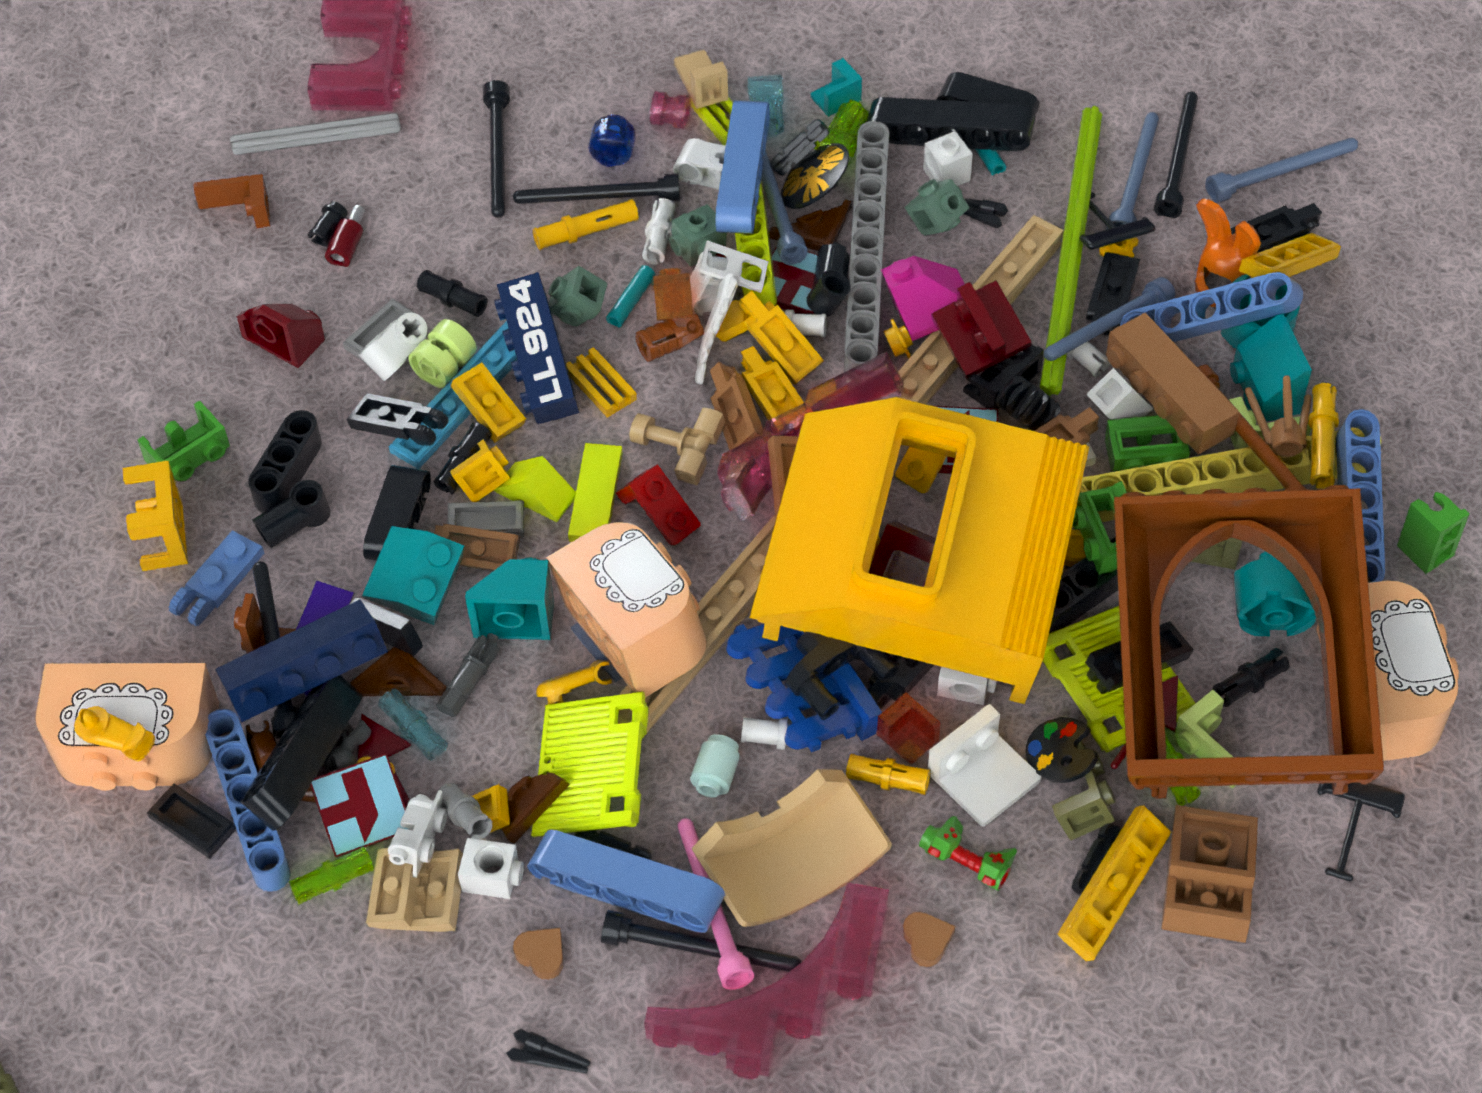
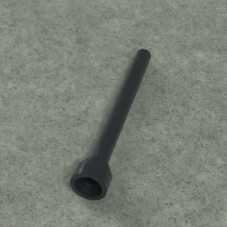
(496, 98)
(665, 187)
(1169, 200)
(285, 710)
(621, 929)

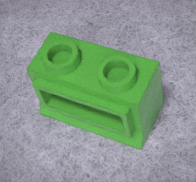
(191, 447)
(1139, 456)
(1087, 520)

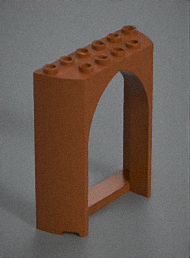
(1323, 546)

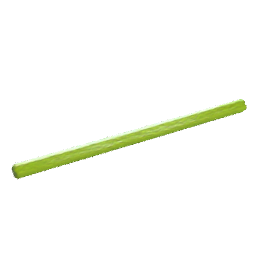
(1072, 246)

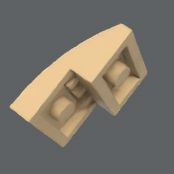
(415, 903)

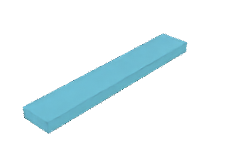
(497, 360)

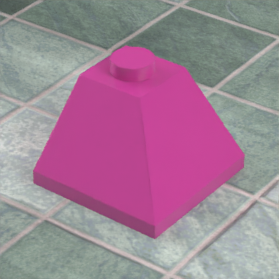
(920, 289)

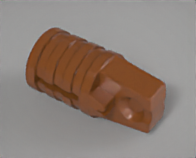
(677, 334)

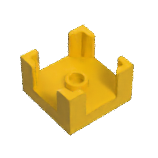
(158, 515)

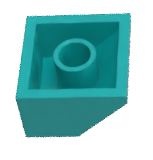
(1264, 361)
(414, 573)
(513, 601)

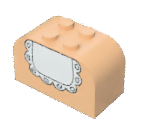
(631, 604)
(1412, 669)
(163, 697)

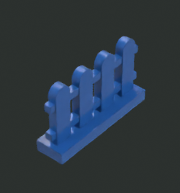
(857, 708)

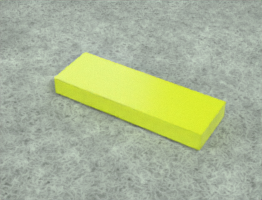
(595, 488)

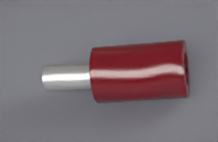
(345, 239)

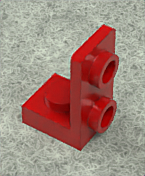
(661, 504)

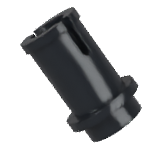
(327, 223)

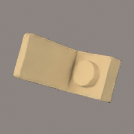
(703, 80)

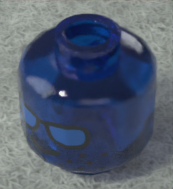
(612, 139)

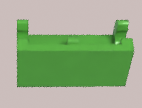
(1432, 535)

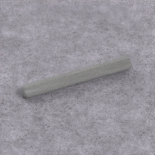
(315, 133)

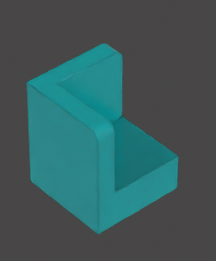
(845, 86)

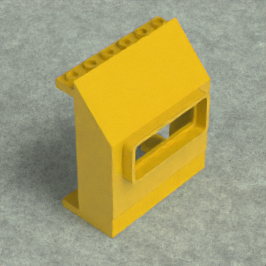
(992, 557)

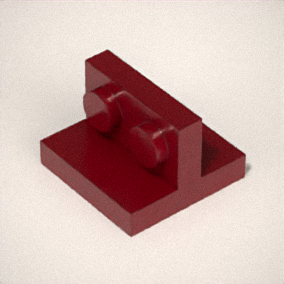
(980, 328)

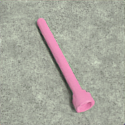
(733, 967)

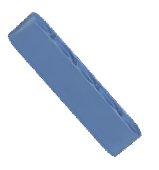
(742, 167)
(1227, 306)
(1368, 454)
(226, 753)
(627, 880)

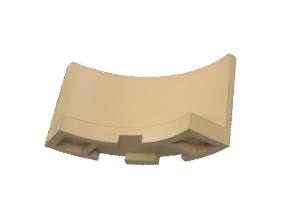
(795, 853)

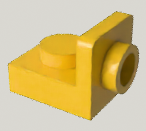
(481, 472)

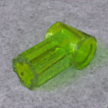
(845, 126)

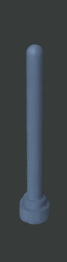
(1223, 185)
(1125, 213)
(790, 245)
(1154, 292)

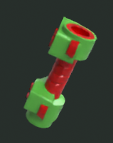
(944, 844)

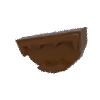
(529, 800)

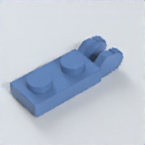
(217, 577)

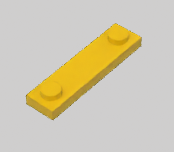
(1291, 256)
(1114, 883)

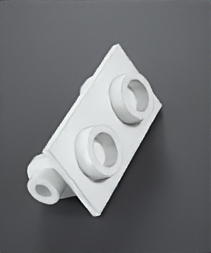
(417, 846)

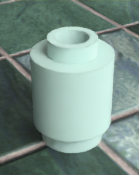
(715, 766)

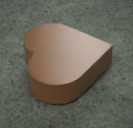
(927, 937)
(540, 951)

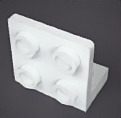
(981, 768)

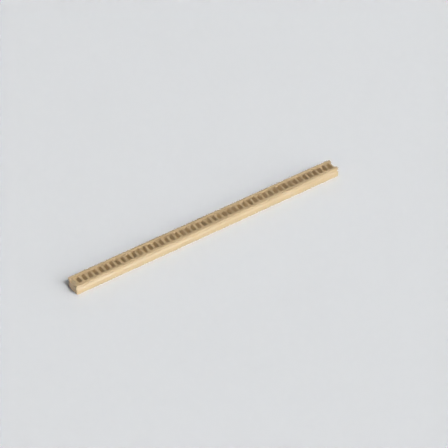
(922, 376)

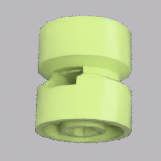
(444, 352)

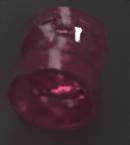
(670, 110)

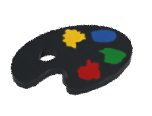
(1056, 744)

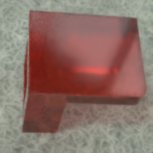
(908, 728)

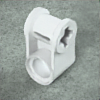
(700, 163)
(705, 287)
(392, 347)

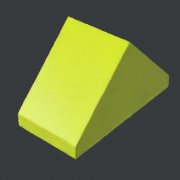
(539, 487)

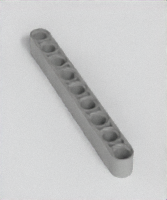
(867, 245)

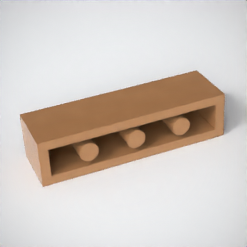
(1171, 383)

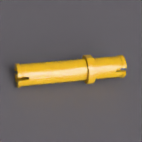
(572, 228)
(1323, 423)

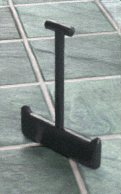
(1114, 234)
(1370, 795)

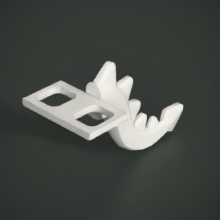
(726, 289)

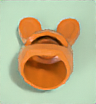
(1223, 250)

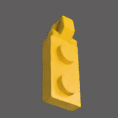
(780, 338)
(768, 384)

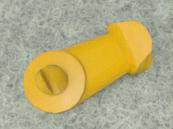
(556, 686)
(104, 729)

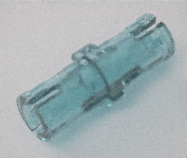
(412, 724)

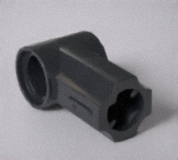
(830, 279)
(294, 513)

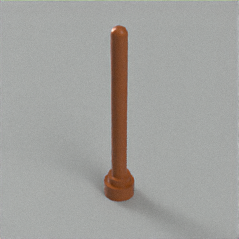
(1255, 441)

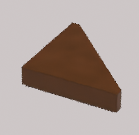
(819, 226)
(401, 672)

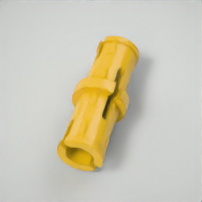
(888, 774)

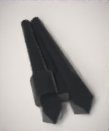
(985, 211)
(543, 1053)

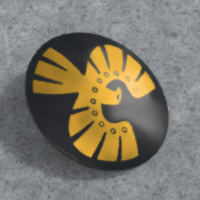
(815, 176)

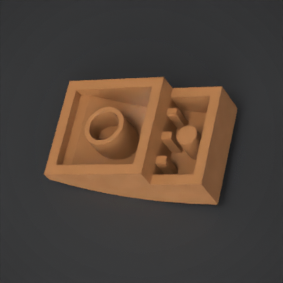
(1210, 874)

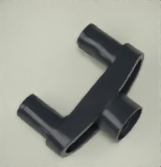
(823, 657)

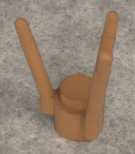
(1286, 435)

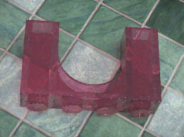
(371, 82)

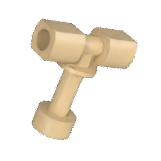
(690, 443)

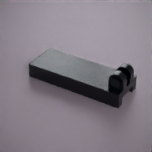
(1107, 662)

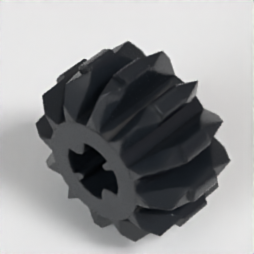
(1027, 403)

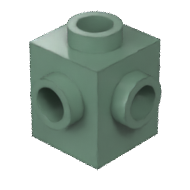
(937, 207)
(692, 231)
(577, 296)

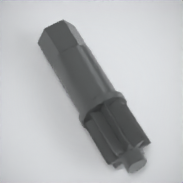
(472, 668)

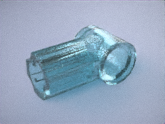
(769, 89)

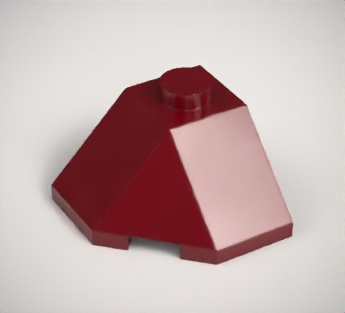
(283, 331)

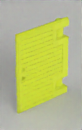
(1072, 671)
(595, 759)

